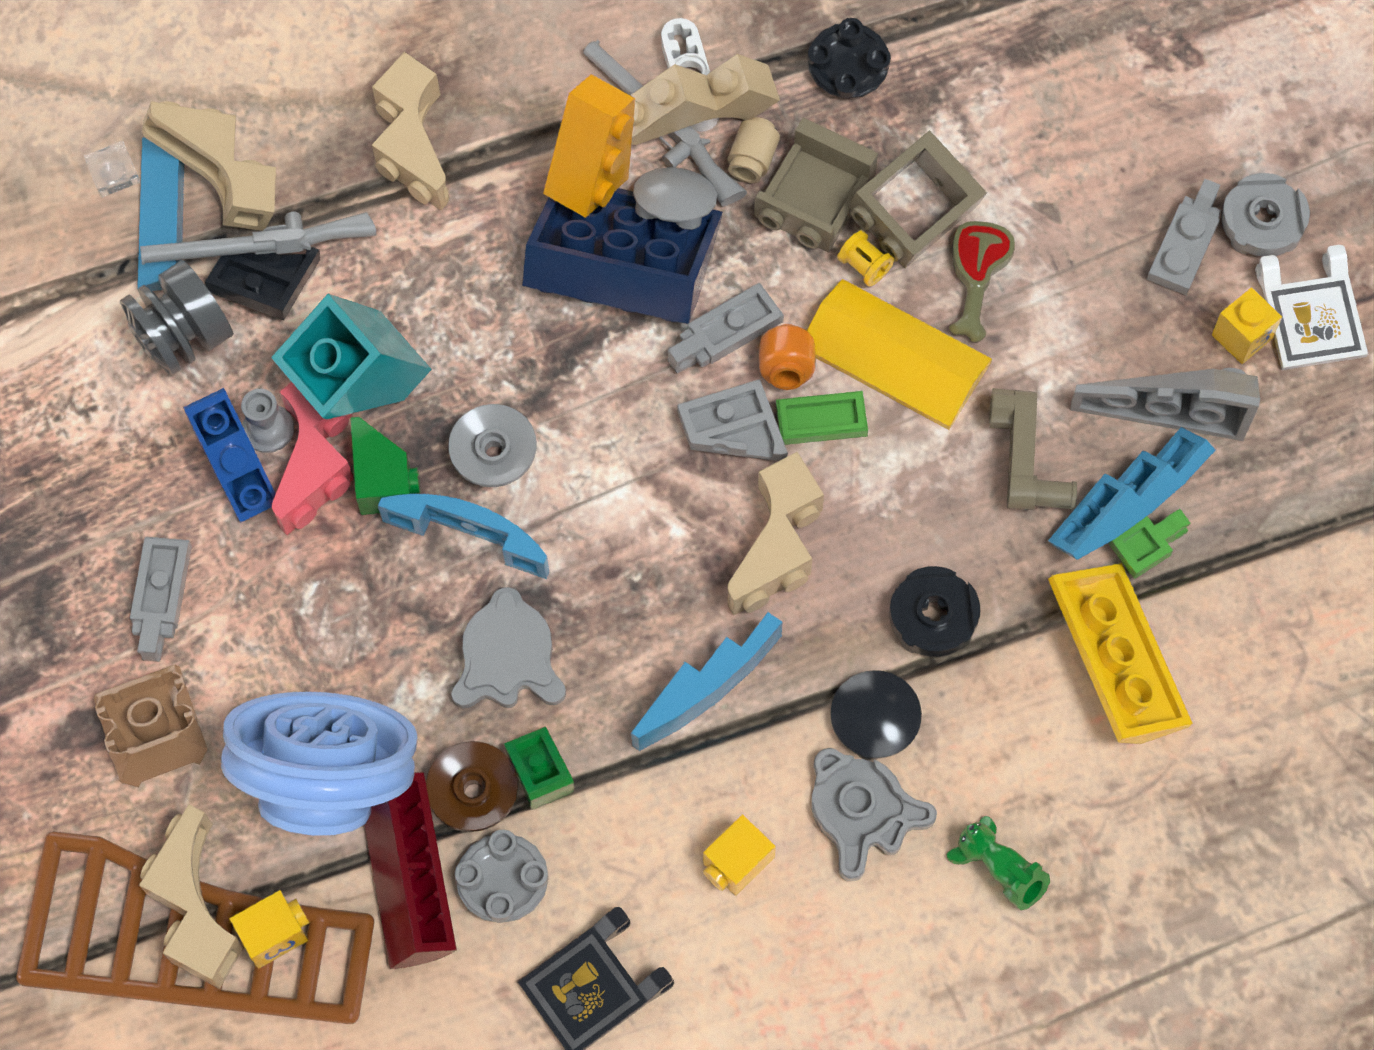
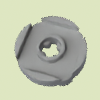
(1259, 237)

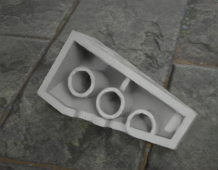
(1199, 401)

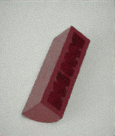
(409, 879)

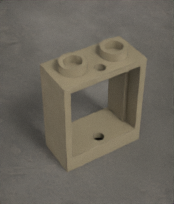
(944, 172)

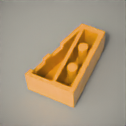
(591, 146)

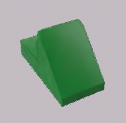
(540, 768)

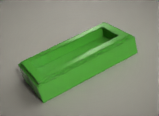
(822, 417)

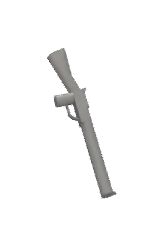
(687, 139)
(273, 239)

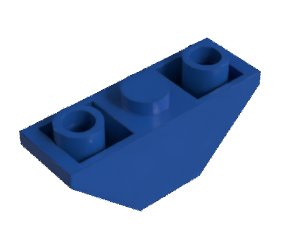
(231, 454)

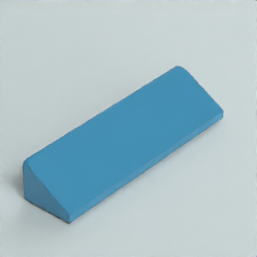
(159, 208)

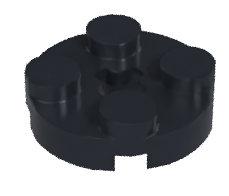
(951, 593)

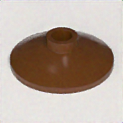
(468, 765)

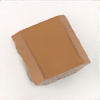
(150, 726)

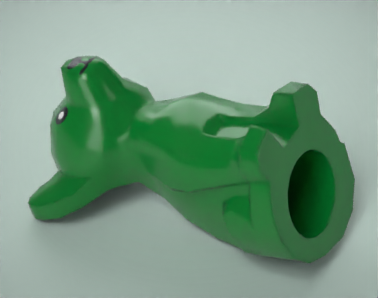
(1021, 880)

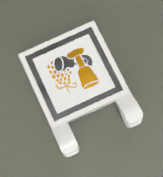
(1317, 314)

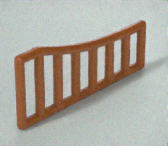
(165, 989)

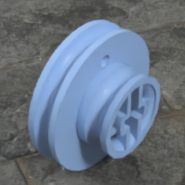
(318, 758)

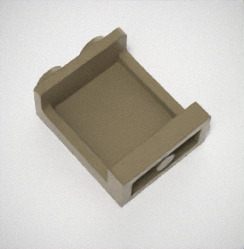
(815, 186)

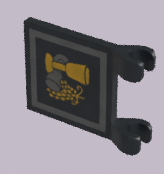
(587, 990)

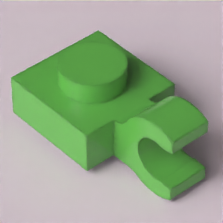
(1147, 544)

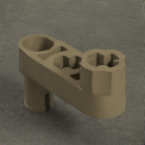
(1018, 412)

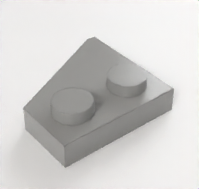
(733, 423)

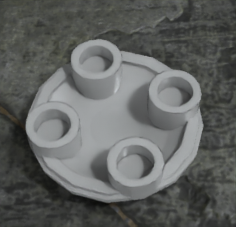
(674, 196)
(502, 877)

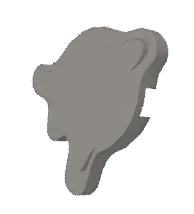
(507, 651)
(863, 807)

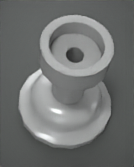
(265, 422)

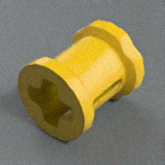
(871, 271)

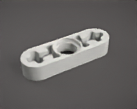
(694, 57)

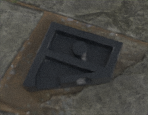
(263, 280)

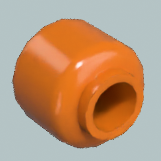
(787, 356)

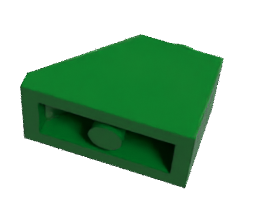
(379, 468)

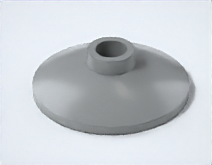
(492, 427)

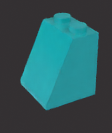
(349, 359)

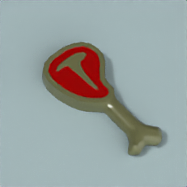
(977, 254)

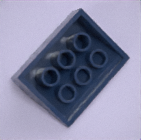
(620, 258)

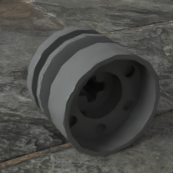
(176, 318)

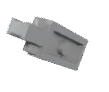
(1187, 240)
(725, 329)
(159, 593)

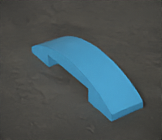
(416, 511)

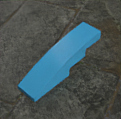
(1121, 503)
(695, 692)

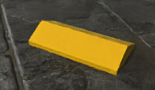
(896, 353)
(1120, 653)

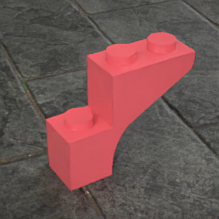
(315, 467)

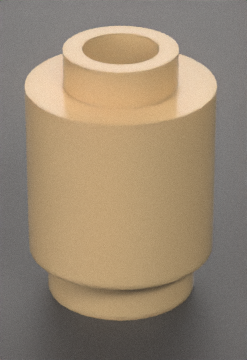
(753, 150)

